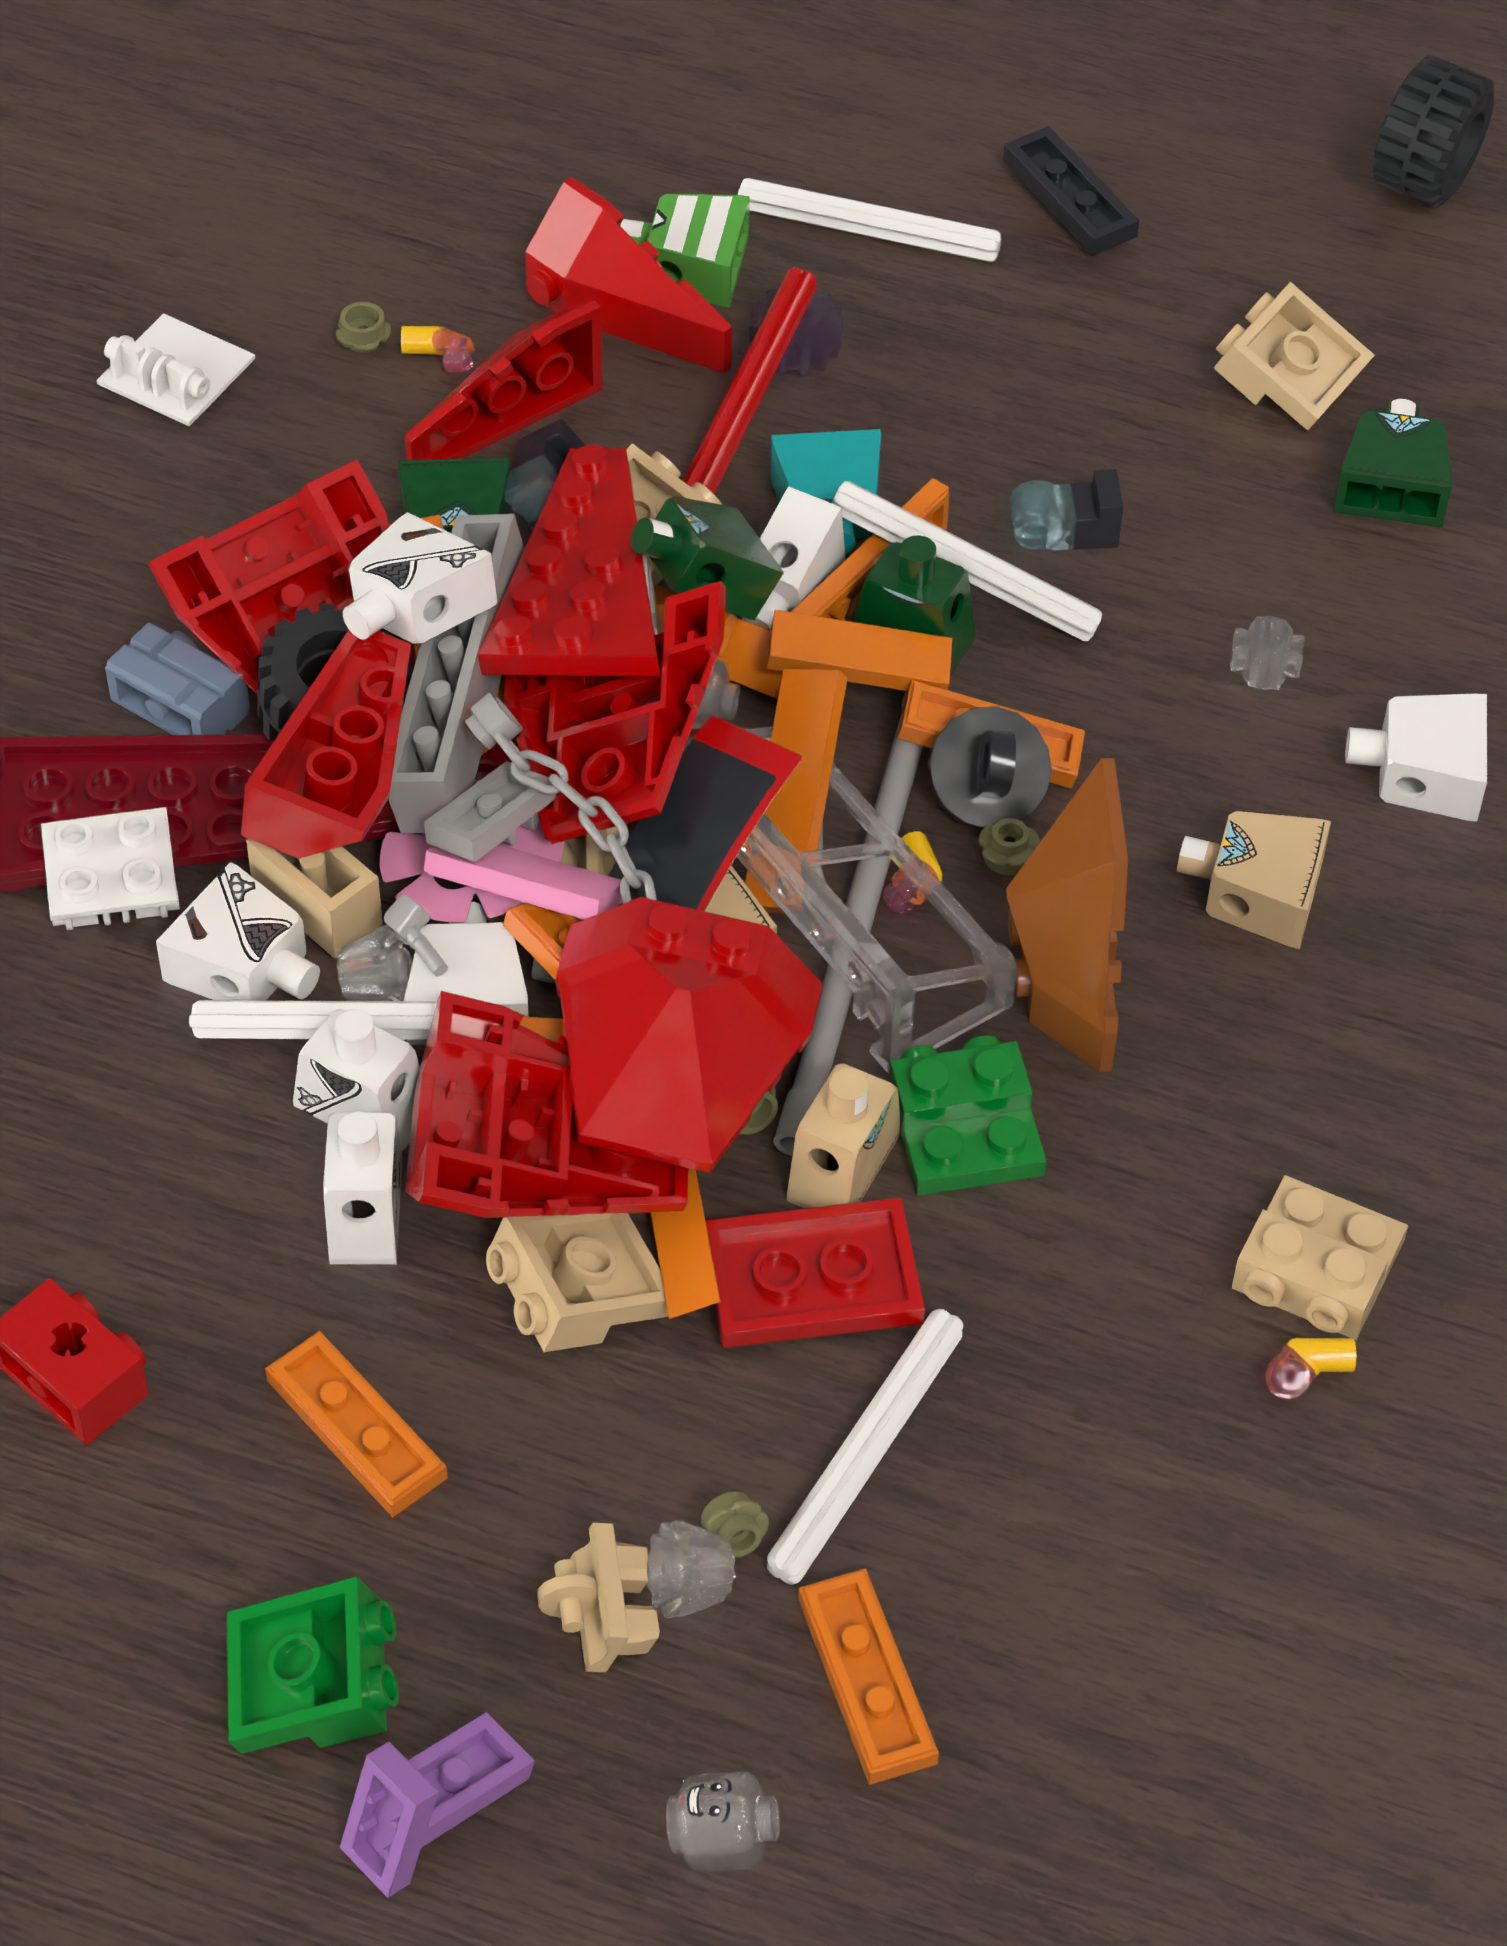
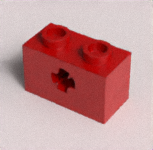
(71, 1360)

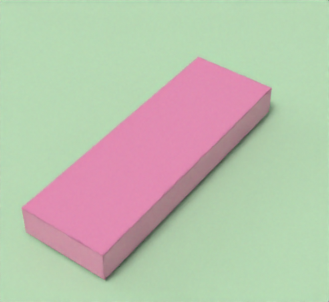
(529, 880)

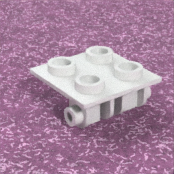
(173, 368)
(109, 867)

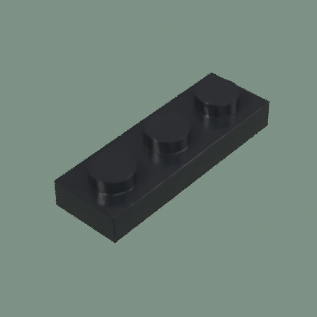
(1071, 190)

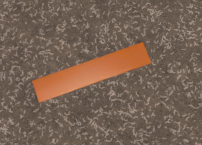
(685, 1255)

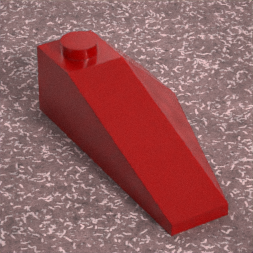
(589, 257)
(517, 386)
(334, 754)

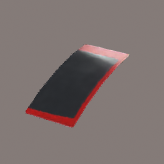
(708, 814)

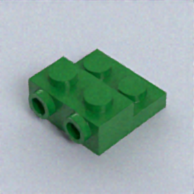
(966, 1116)
(310, 1667)

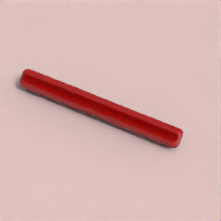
(752, 379)

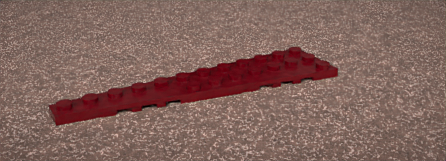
(190, 775)

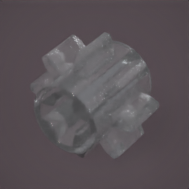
(1267, 652)

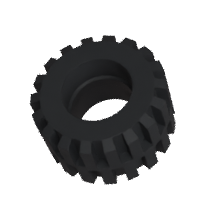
(1433, 131)
(295, 660)

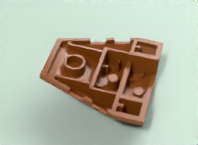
(1067, 921)

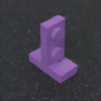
(416, 1800)

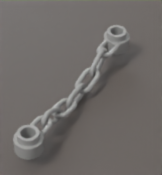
(496, 724)

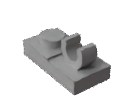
(487, 814)

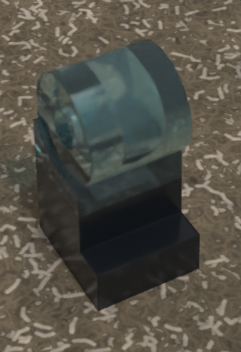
(536, 467)
(1068, 514)

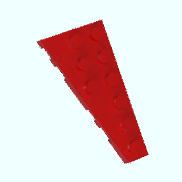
(579, 585)

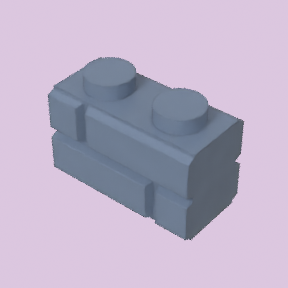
(176, 684)

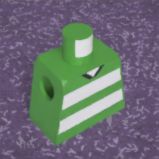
(699, 240)

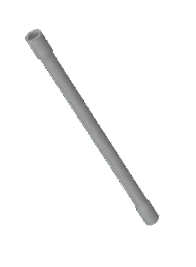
(863, 903)

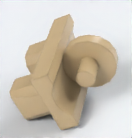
(591, 1598)

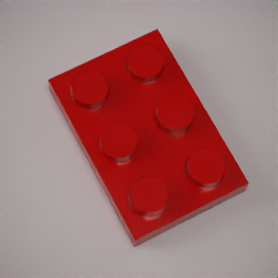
(814, 1272)

